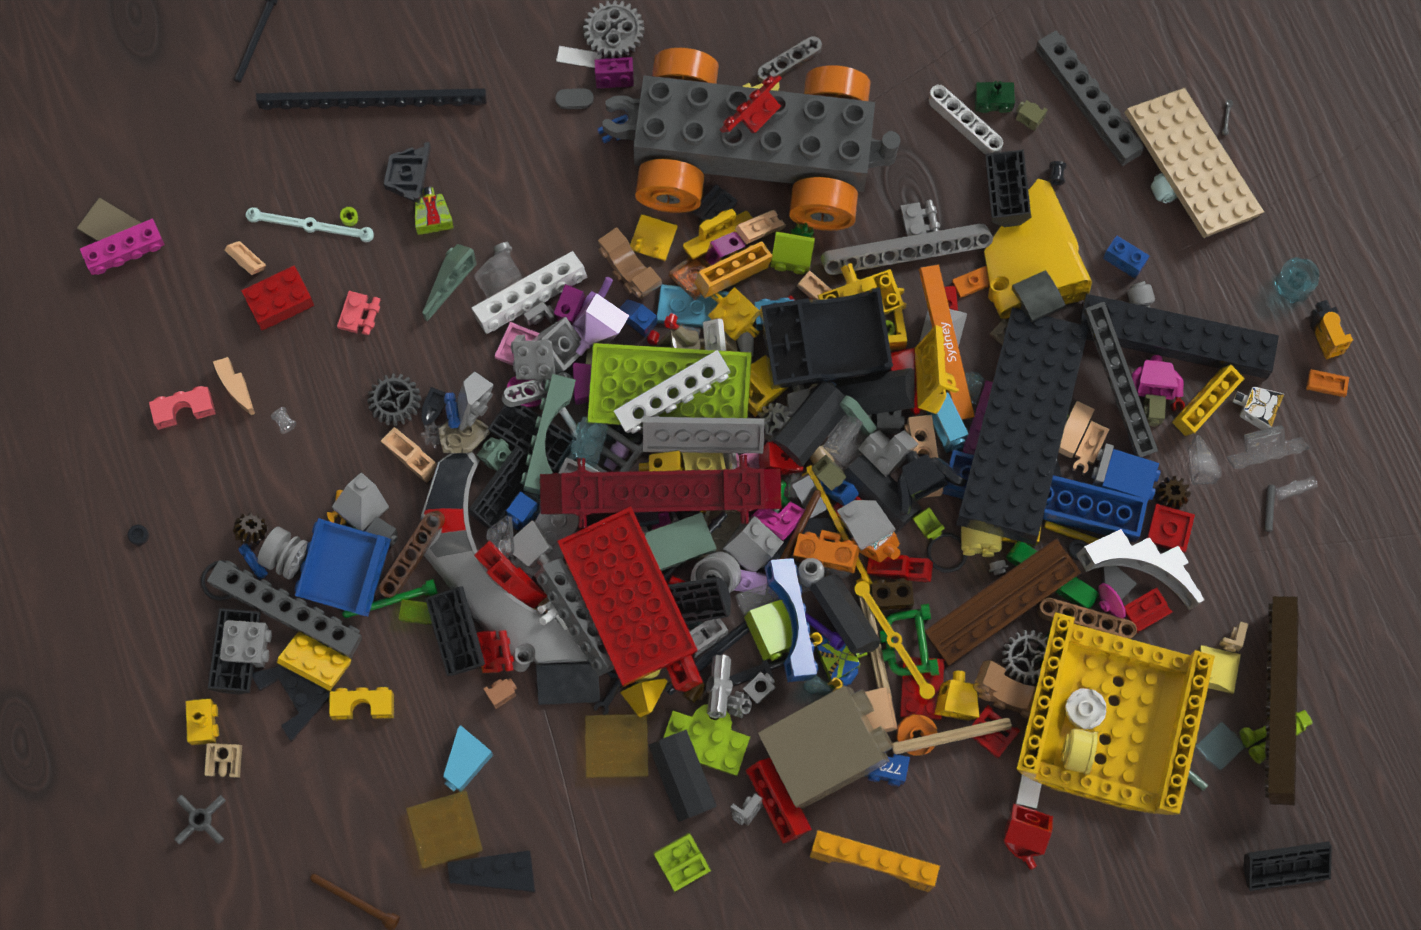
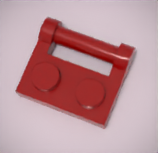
(994, 742)

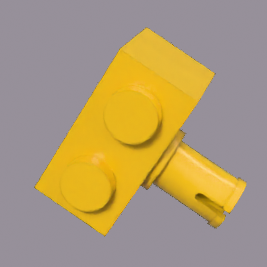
(201, 721)

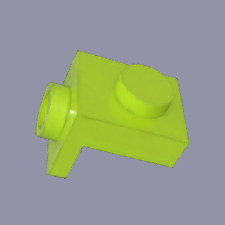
(928, 524)

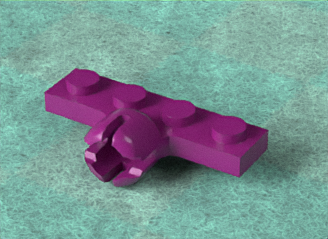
(973, 435)

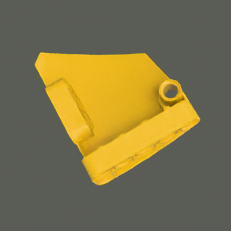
(1033, 247)

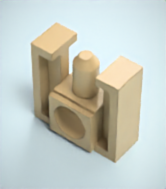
(213, 756)

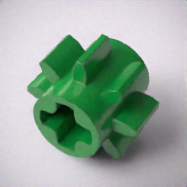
(803, 230)

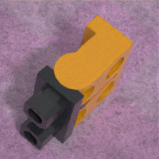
(1329, 331)

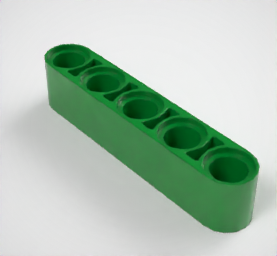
(1074, 591)

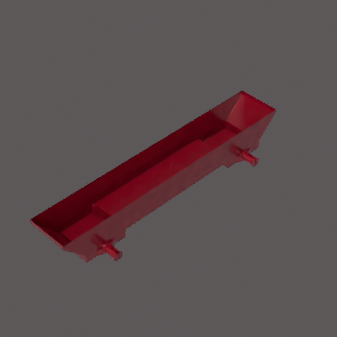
(660, 491)

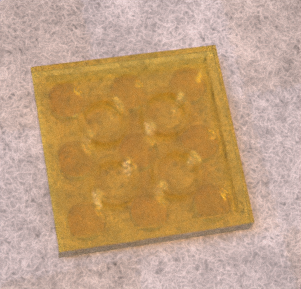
(616, 746)
(444, 829)

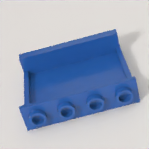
(342, 567)

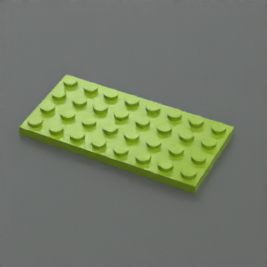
(628, 371)

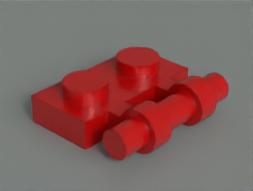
(491, 654)

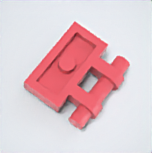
(353, 311)

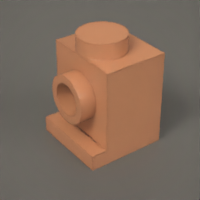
(501, 692)

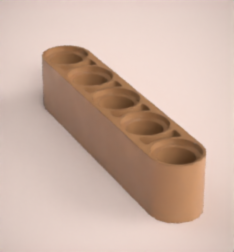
(1095, 616)

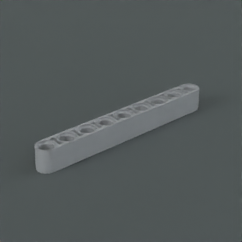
(915, 252)

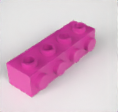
(122, 247)

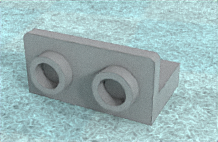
(750, 809)

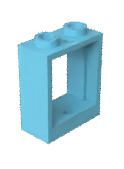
(949, 426)

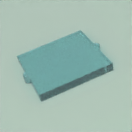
(1220, 746)

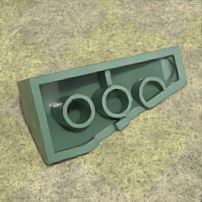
(455, 267)

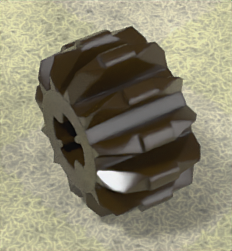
(1181, 492)
(250, 529)

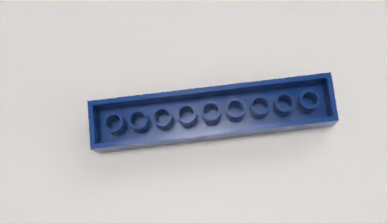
(1075, 503)

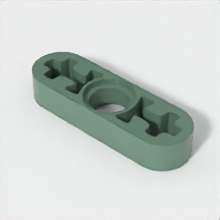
(853, 409)

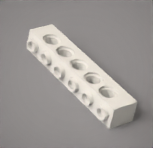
(529, 292)
(720, 373)

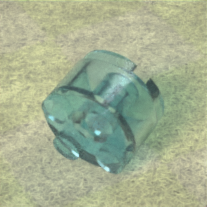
(1297, 279)

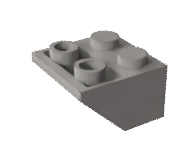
(473, 399)

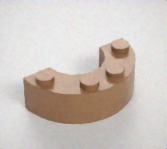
(627, 266)
(1003, 691)

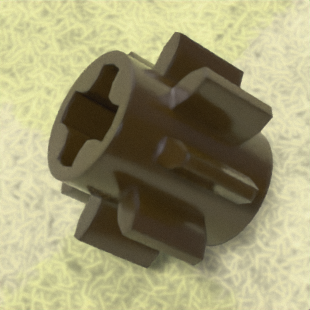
(695, 693)

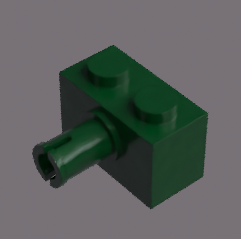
(994, 96)

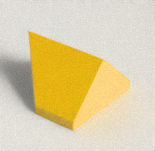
(644, 695)

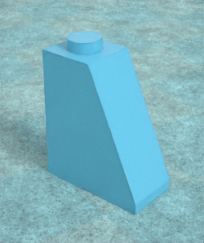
(465, 760)

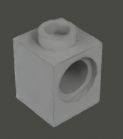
(751, 690)

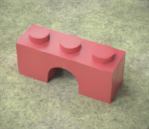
(165, 408)

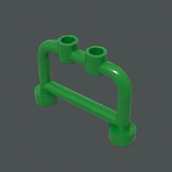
(889, 653)

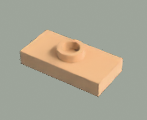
(245, 257)
(812, 286)

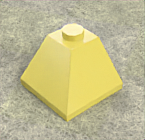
(1224, 669)

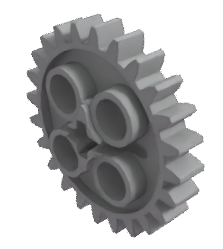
(602, 18)

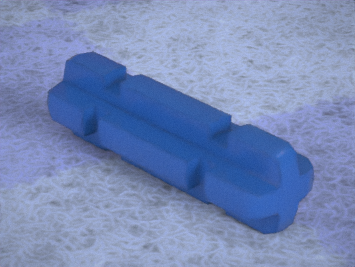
(452, 410)
(252, 560)

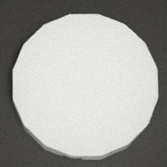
(1085, 708)

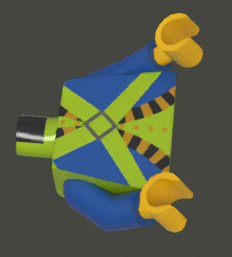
(838, 664)

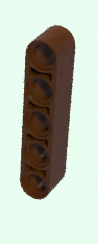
(405, 560)

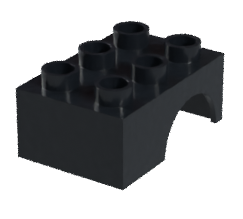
(825, 339)

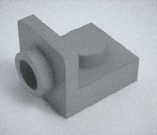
(537, 313)

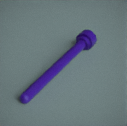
(833, 638)

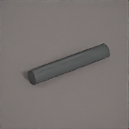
(1269, 508)

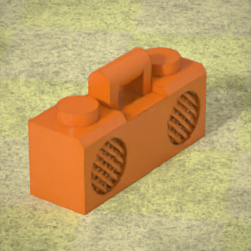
(832, 555)

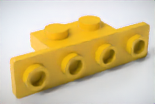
(713, 229)

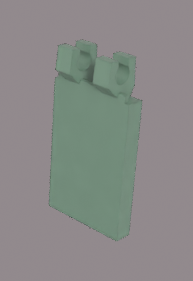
(680, 541)

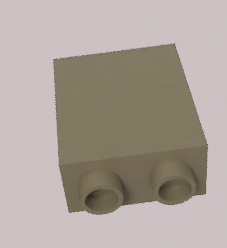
(826, 745)

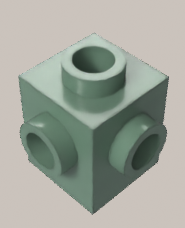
(494, 453)

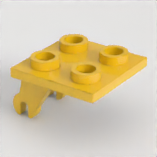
(653, 237)

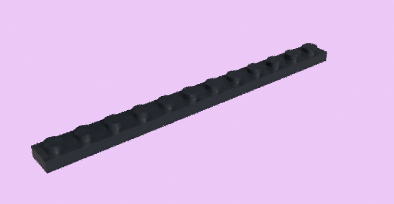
(371, 98)

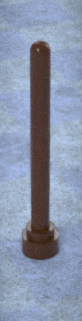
(801, 524)
(389, 920)

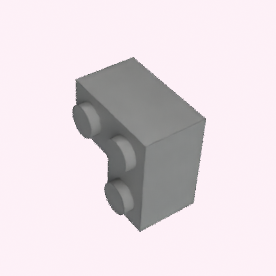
(886, 453)

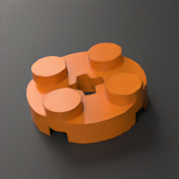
(915, 723)

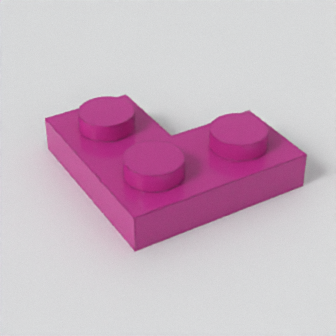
(782, 523)

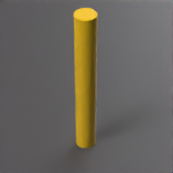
(1069, 532)

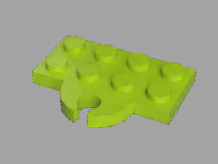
(712, 739)

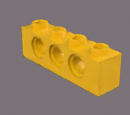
(1208, 400)

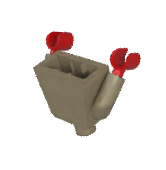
(676, 338)

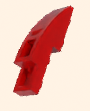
(509, 577)

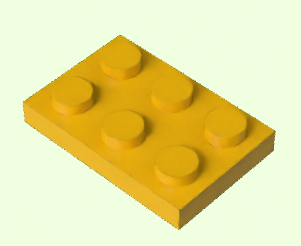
(314, 661)

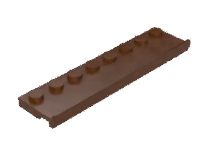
(1002, 602)

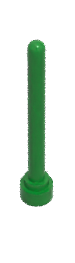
(428, 588)

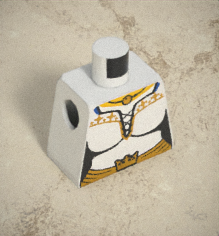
(1259, 406)

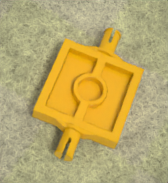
(736, 312)

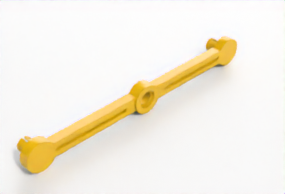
(837, 521)
(926, 690)

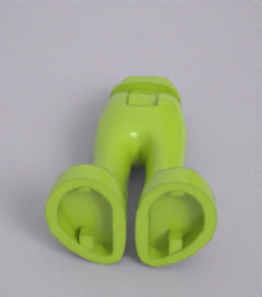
(1250, 737)

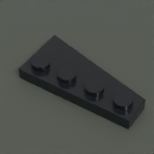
(501, 871)

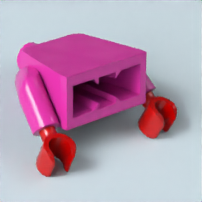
(1159, 379)

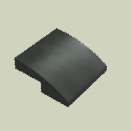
(1038, 296)

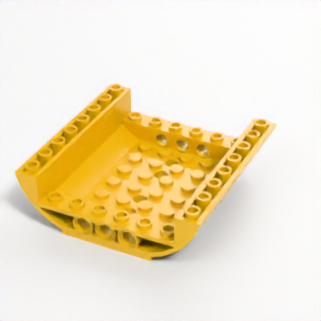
(1148, 731)

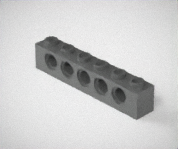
(571, 607)

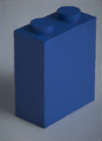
(1131, 475)

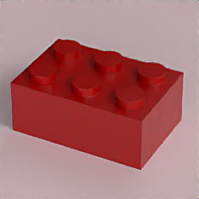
(278, 298)

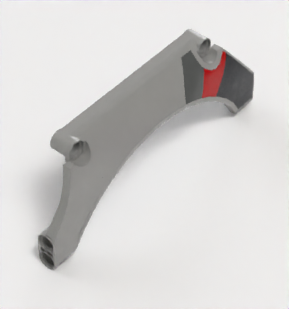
(488, 602)

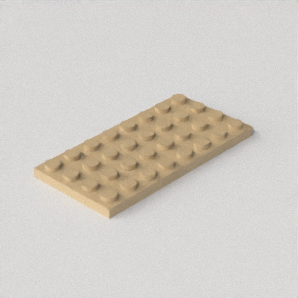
(1194, 162)

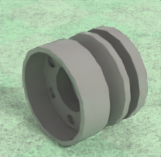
(283, 552)

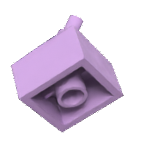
(598, 323)

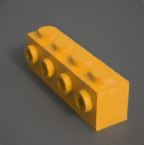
(733, 269)

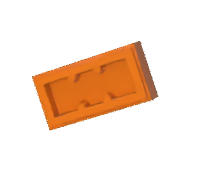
(971, 282)
(1327, 383)

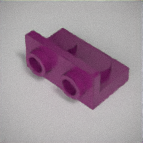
(614, 72)

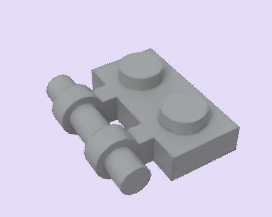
(913, 218)

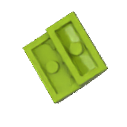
(681, 862)

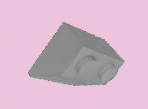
(564, 342)
(752, 544)

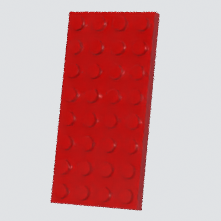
(627, 596)

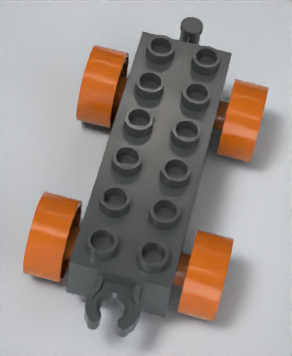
(811, 141)

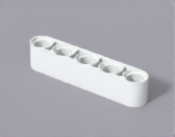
(963, 112)

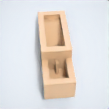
(234, 384)
(1075, 428)
(410, 454)

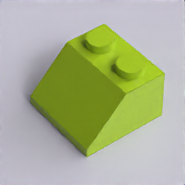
(792, 253)

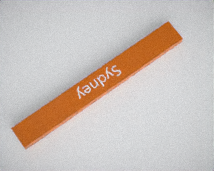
(941, 316)

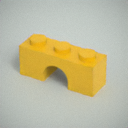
(344, 701)

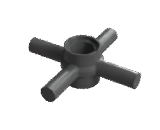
(194, 813)

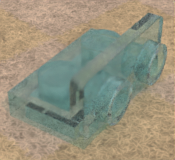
(589, 440)

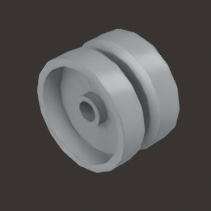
(718, 565)

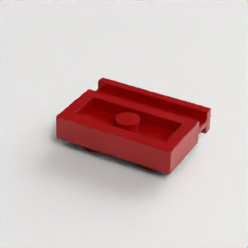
(1147, 609)

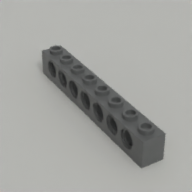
(1089, 107)
(1120, 380)
(224, 571)

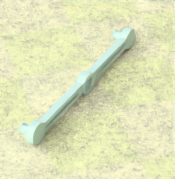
(365, 234)

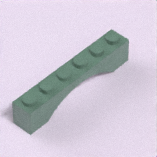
(558, 397)

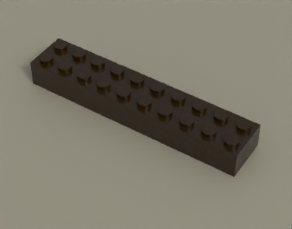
(1282, 706)

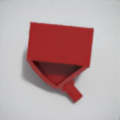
(1027, 833)

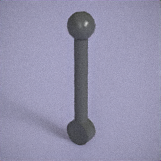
(1228, 104)

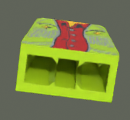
(432, 213)

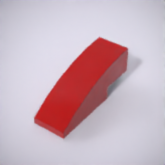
(902, 567)

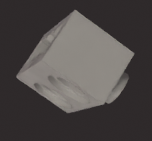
(708, 634)

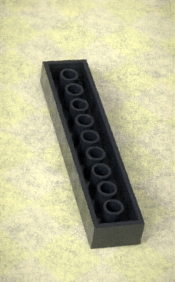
(1188, 337)

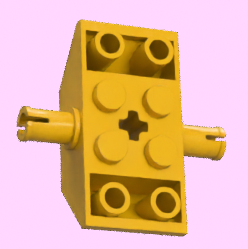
(889, 291)

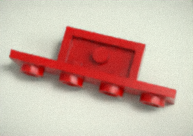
(757, 109)

